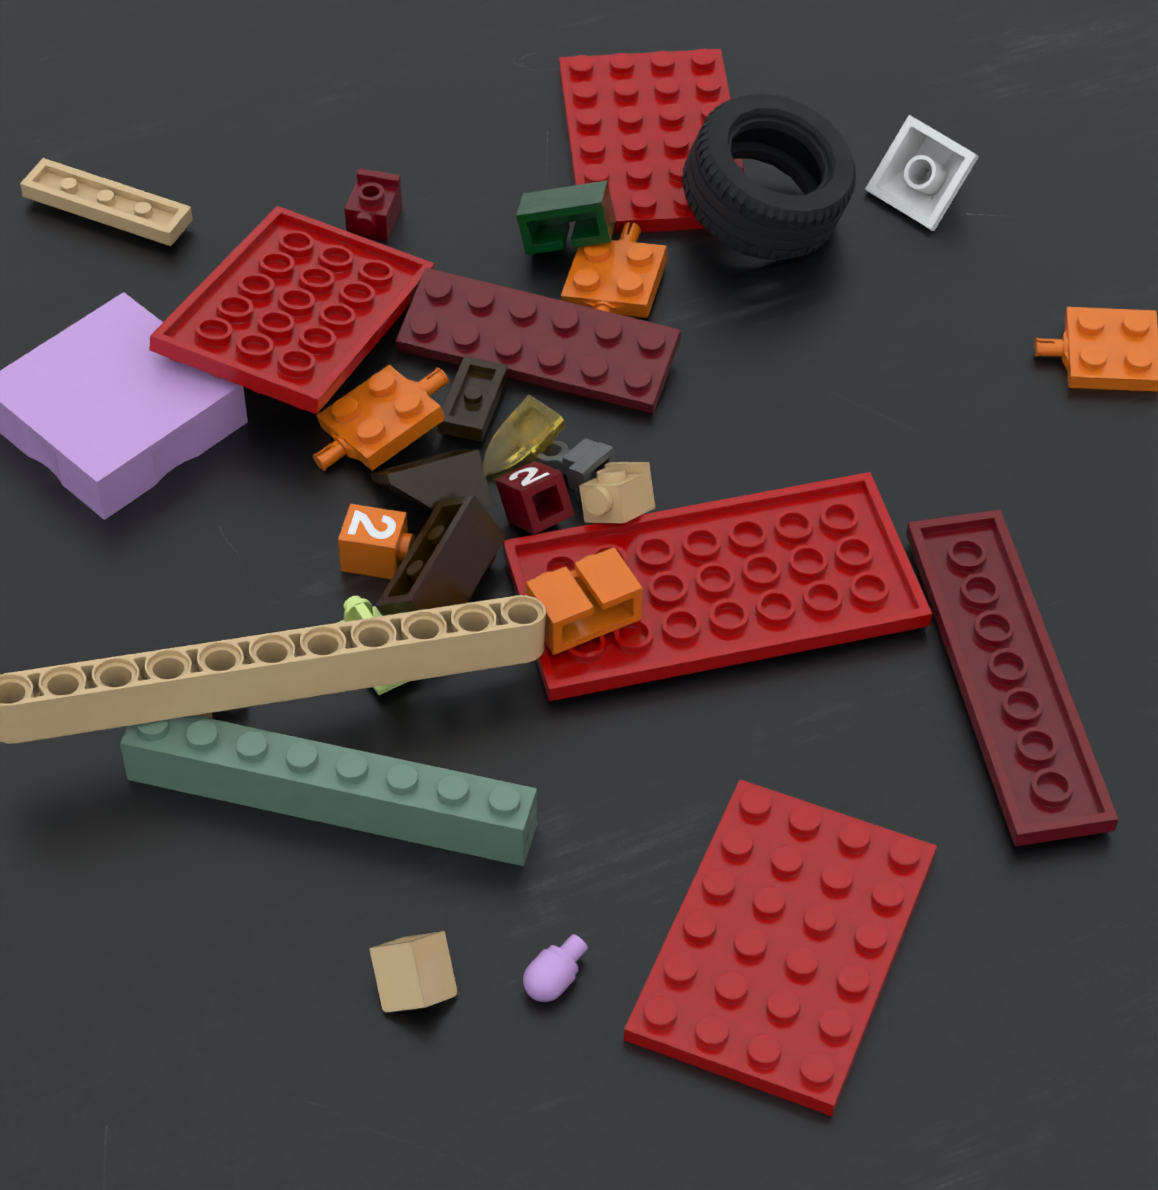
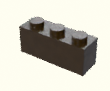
(444, 559)

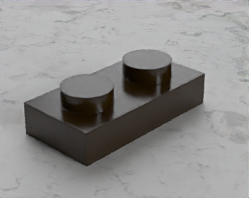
(473, 398)

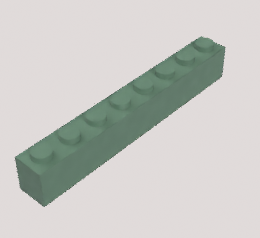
(334, 785)

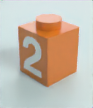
(373, 541)

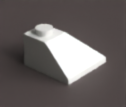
(921, 172)

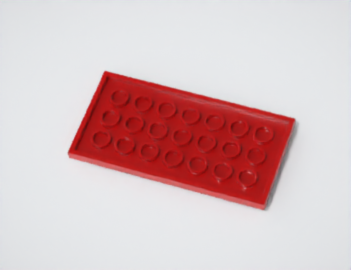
(734, 582)

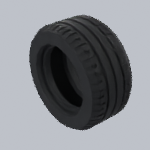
(783, 136)

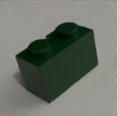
(546, 216)

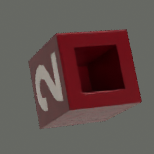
(534, 497)

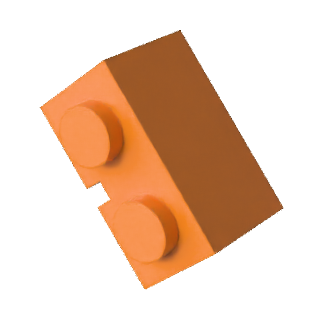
(587, 600)

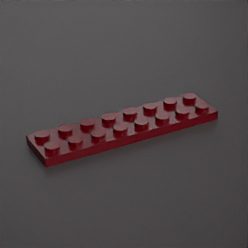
(1010, 679)

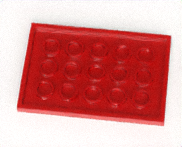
(635, 126)
(292, 309)
(782, 946)

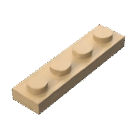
(106, 201)

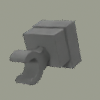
(580, 462)

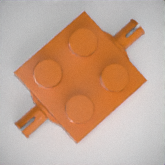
(617, 275)
(1107, 348)
(380, 418)

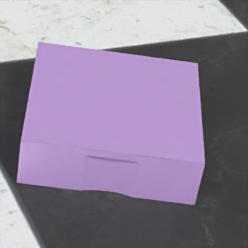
(112, 410)

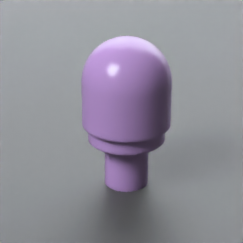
(553, 970)

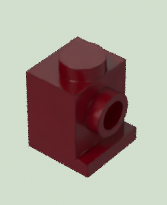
(374, 204)

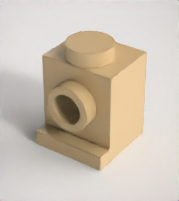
(618, 493)

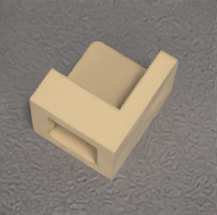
(413, 972)

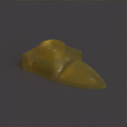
(524, 433)

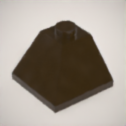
(437, 479)

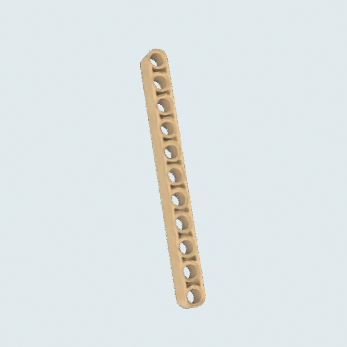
(269, 668)

